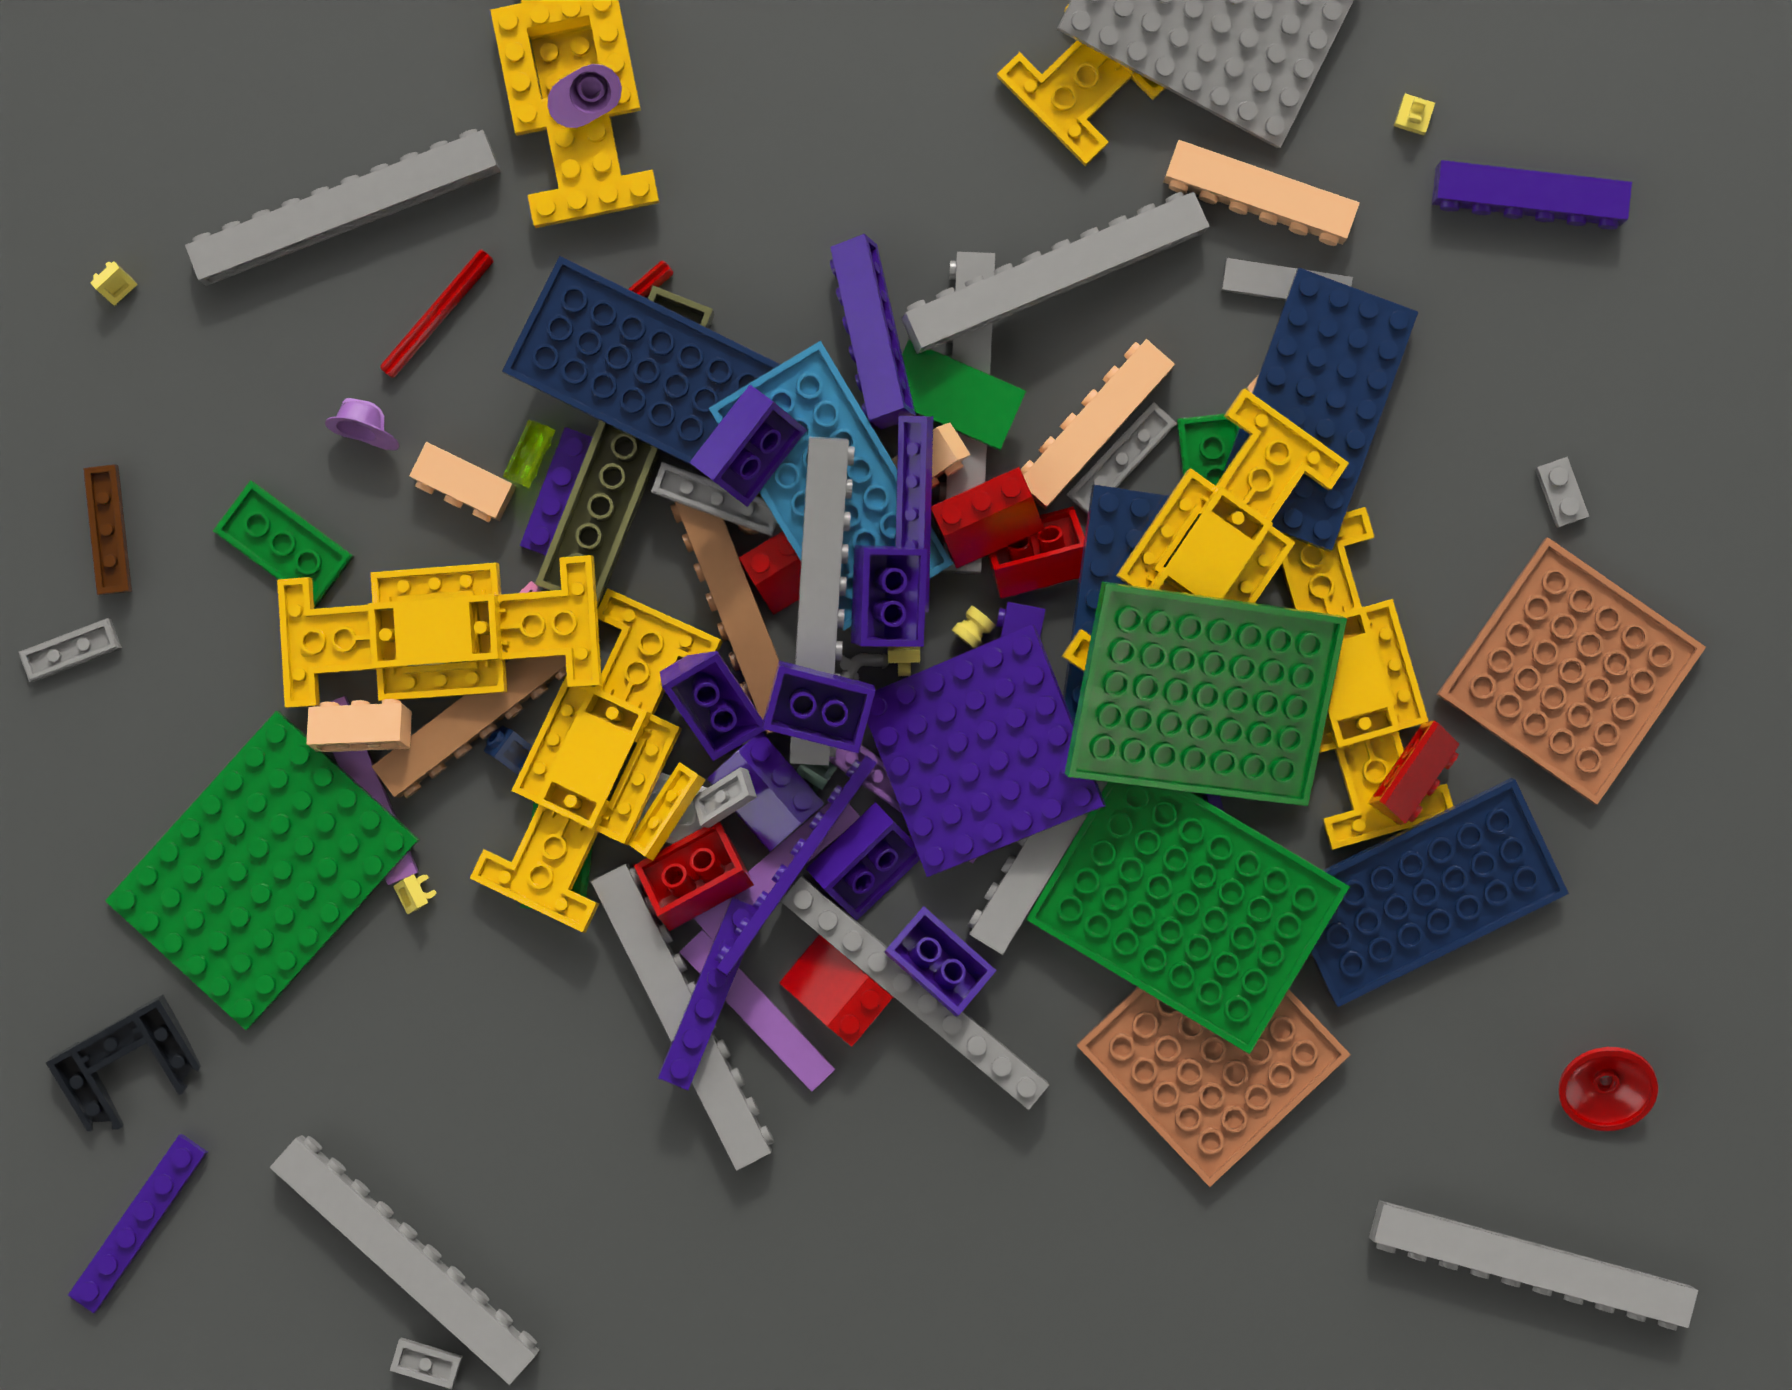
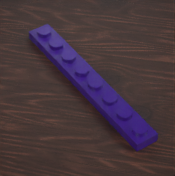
(785, 875)

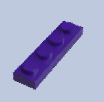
(555, 490)

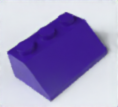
(748, 445)
(888, 596)
(711, 702)
(782, 795)
(865, 861)
(940, 961)

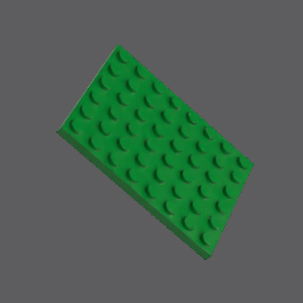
(1204, 694)
(262, 870)
(1189, 906)

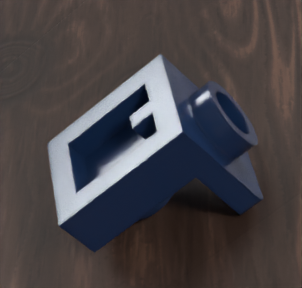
(508, 748)

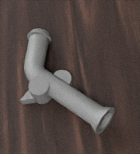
(851, 666)

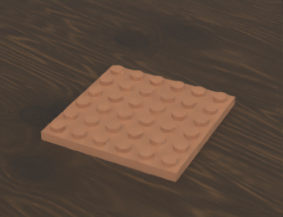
(1571, 671)
(1201, 1088)

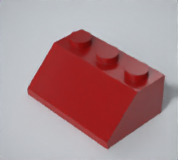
(987, 517)
(1041, 558)
(774, 572)
(1415, 773)
(693, 875)

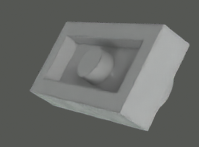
(1562, 492)
(724, 797)
(426, 1363)

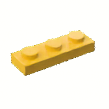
(666, 811)

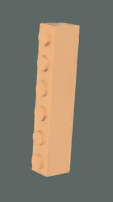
(1261, 193)
(1096, 423)

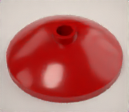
(1609, 1101)

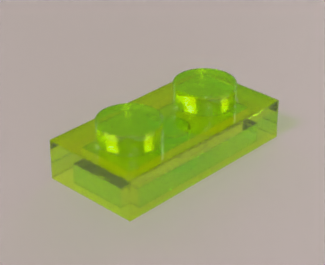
(529, 453)

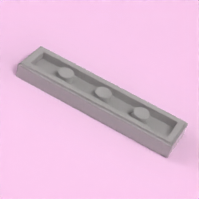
(1264, 279)
(1124, 454)
(710, 498)

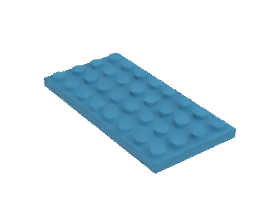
(821, 402)

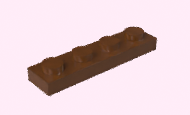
(107, 529)

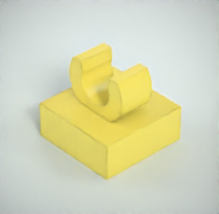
(1414, 114)
(113, 283)
(904, 657)
(411, 893)

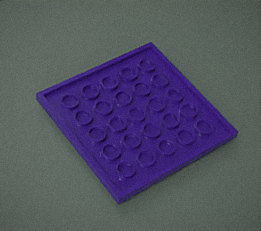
(980, 751)

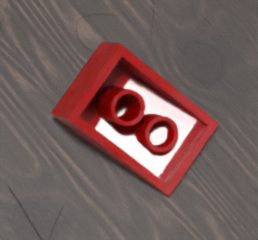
(836, 990)

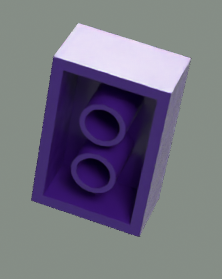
(818, 706)

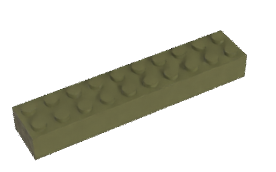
(609, 485)

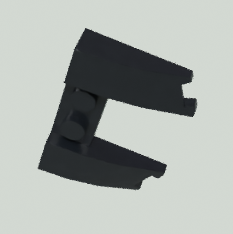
(149, 1024)

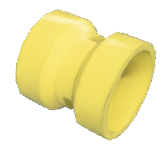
(973, 628)

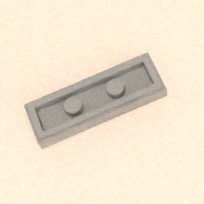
(70, 650)

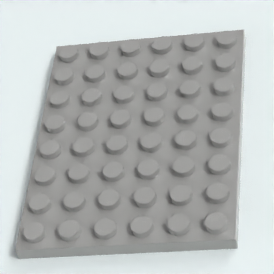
(1227, 56)

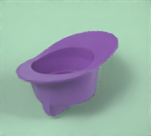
(584, 95)
(362, 422)

